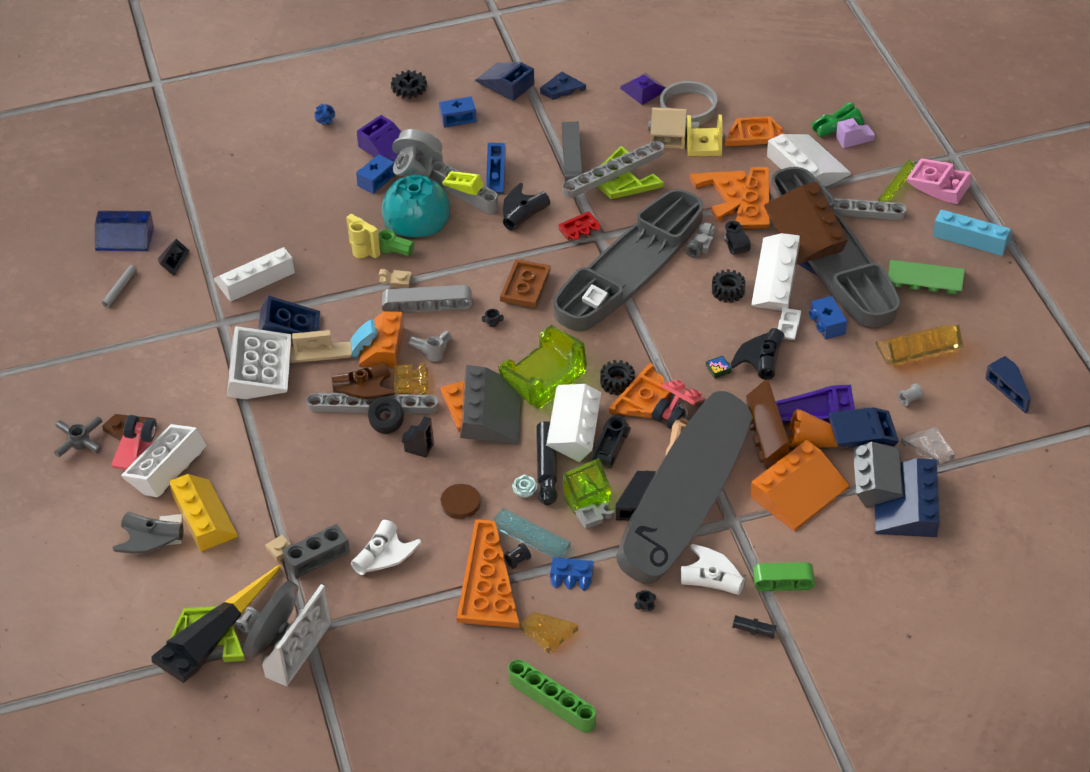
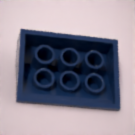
(919, 508)

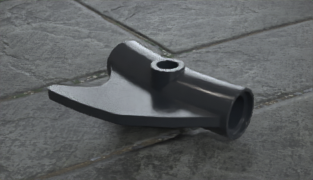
(520, 207)
(761, 353)

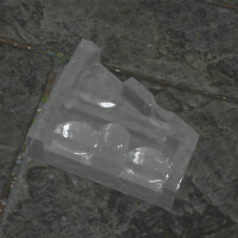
(930, 444)

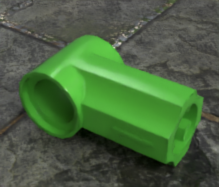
(391, 243)

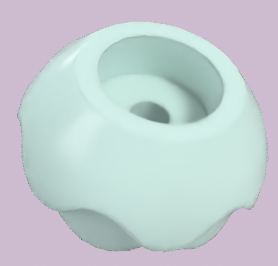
(524, 486)

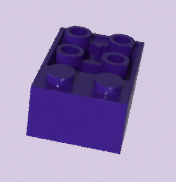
(378, 137)

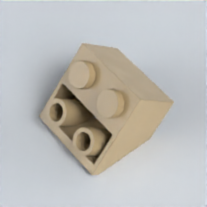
(669, 127)

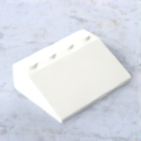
(805, 152)
(258, 363)
(298, 639)

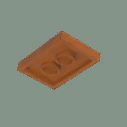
(525, 283)

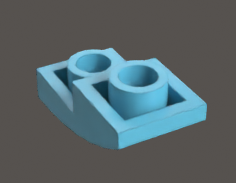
(362, 337)

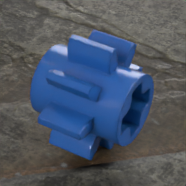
(324, 114)

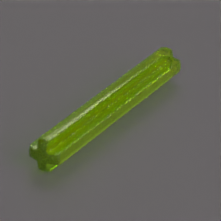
(897, 181)

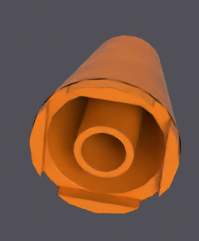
(810, 428)

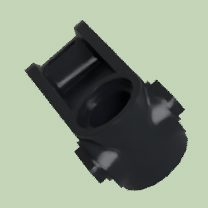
(611, 441)

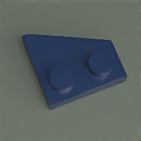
(561, 86)

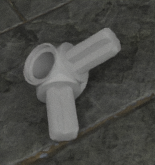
(433, 346)

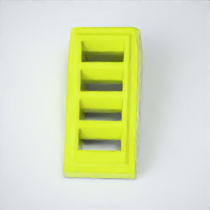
(464, 182)

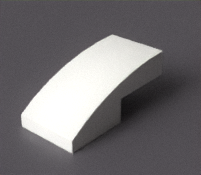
(789, 322)

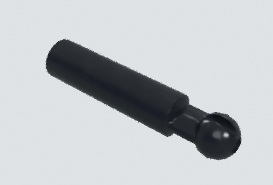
(545, 465)

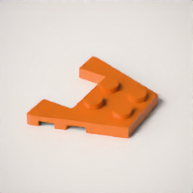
(729, 186)

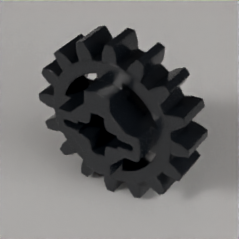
(409, 84)

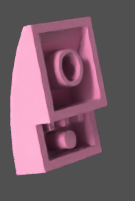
(940, 180)

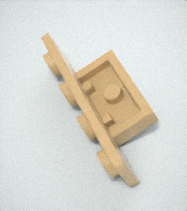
(316, 347)

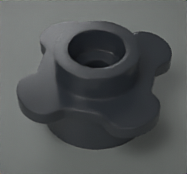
(492, 317)
(645, 595)

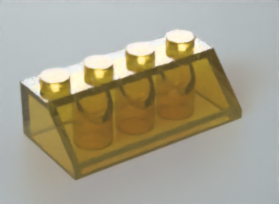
(920, 344)

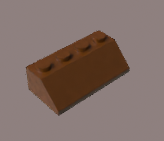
(767, 425)

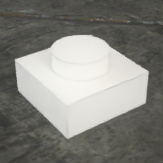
(594, 296)

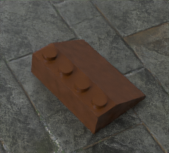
(808, 215)

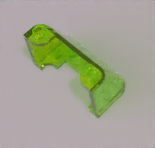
(554, 363)

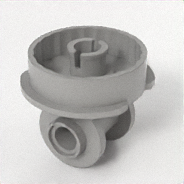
(416, 152)

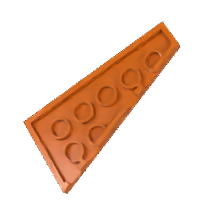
(486, 585)

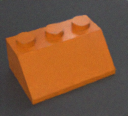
(387, 342)

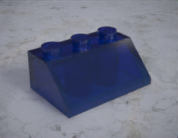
(123, 230)

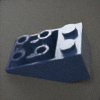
(508, 79)
(862, 427)

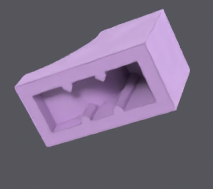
(852, 134)

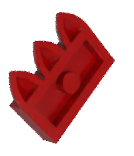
(579, 225)

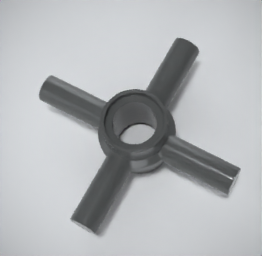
(78, 436)

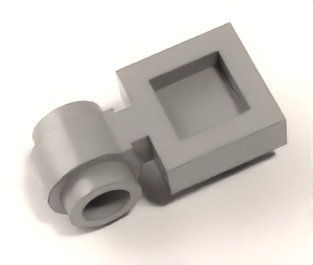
(705, 236)

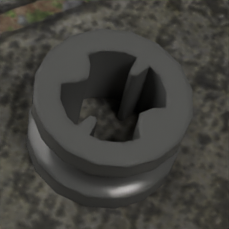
(698, 248)

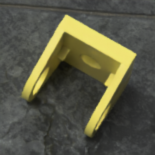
(712, 136)

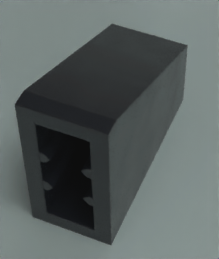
(633, 494)

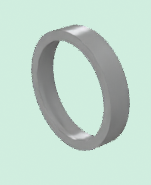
(693, 87)

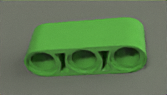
(784, 576)

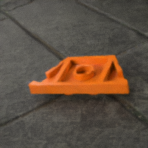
(753, 131)
(641, 395)

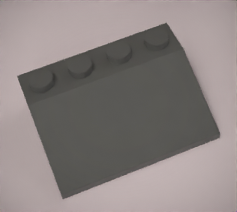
(489, 407)

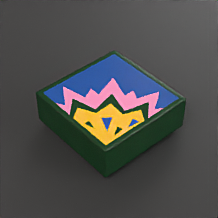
(718, 366)

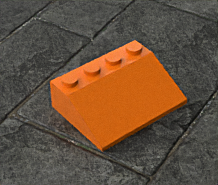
(798, 485)

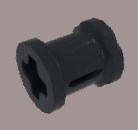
(523, 552)

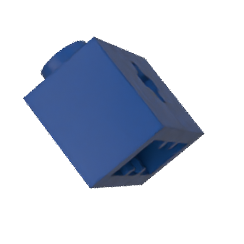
(457, 111)
(375, 174)
(828, 317)

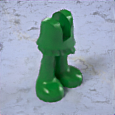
(828, 123)

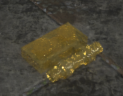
(404, 379)

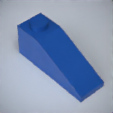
(496, 167)

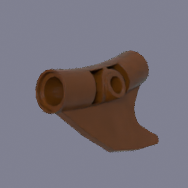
(363, 382)

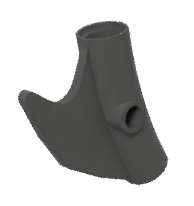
(148, 533)

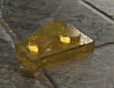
(547, 630)

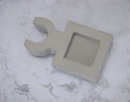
(592, 516)

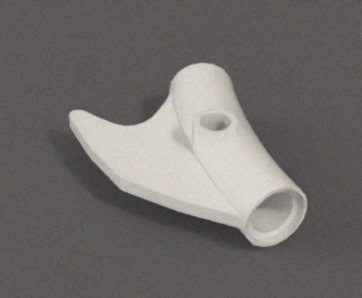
(383, 550)
(712, 571)

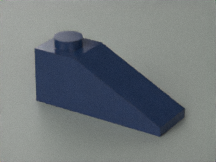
(1008, 380)

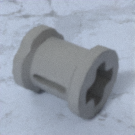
(910, 394)
(242, 624)

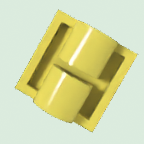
(362, 237)

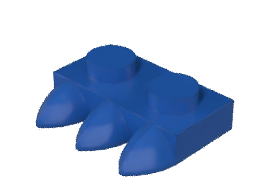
(571, 571)

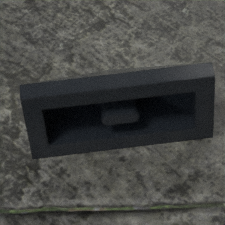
(173, 256)

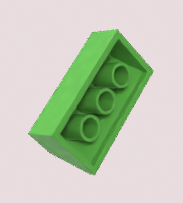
(926, 275)

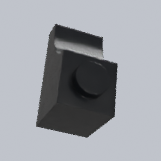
(419, 438)

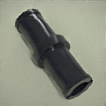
(754, 626)

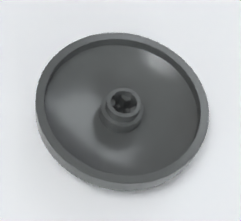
(271, 620)

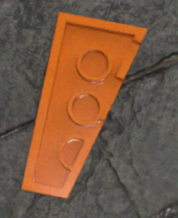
(756, 194)

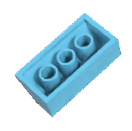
(972, 232)

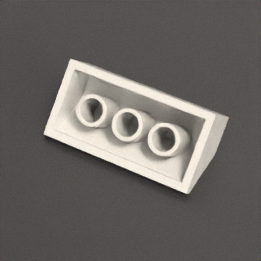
(776, 272)
(256, 274)
(574, 420)
(164, 459)

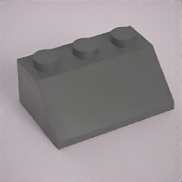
(877, 473)

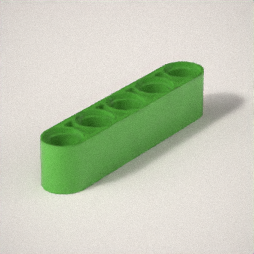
(556, 704)

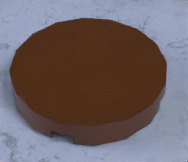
(460, 501)

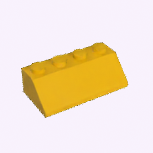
(202, 511)

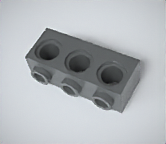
(316, 551)

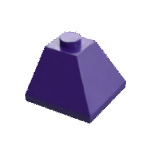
(643, 88)

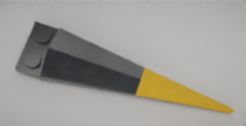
(192, 646)

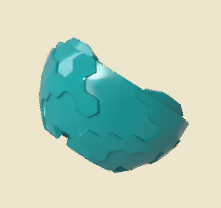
(415, 207)

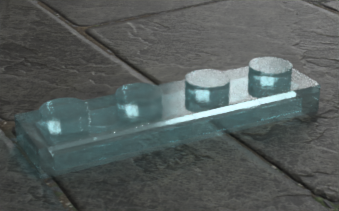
(531, 534)

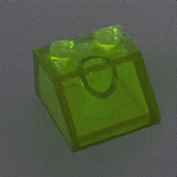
(586, 486)

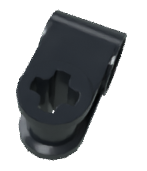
(736, 238)

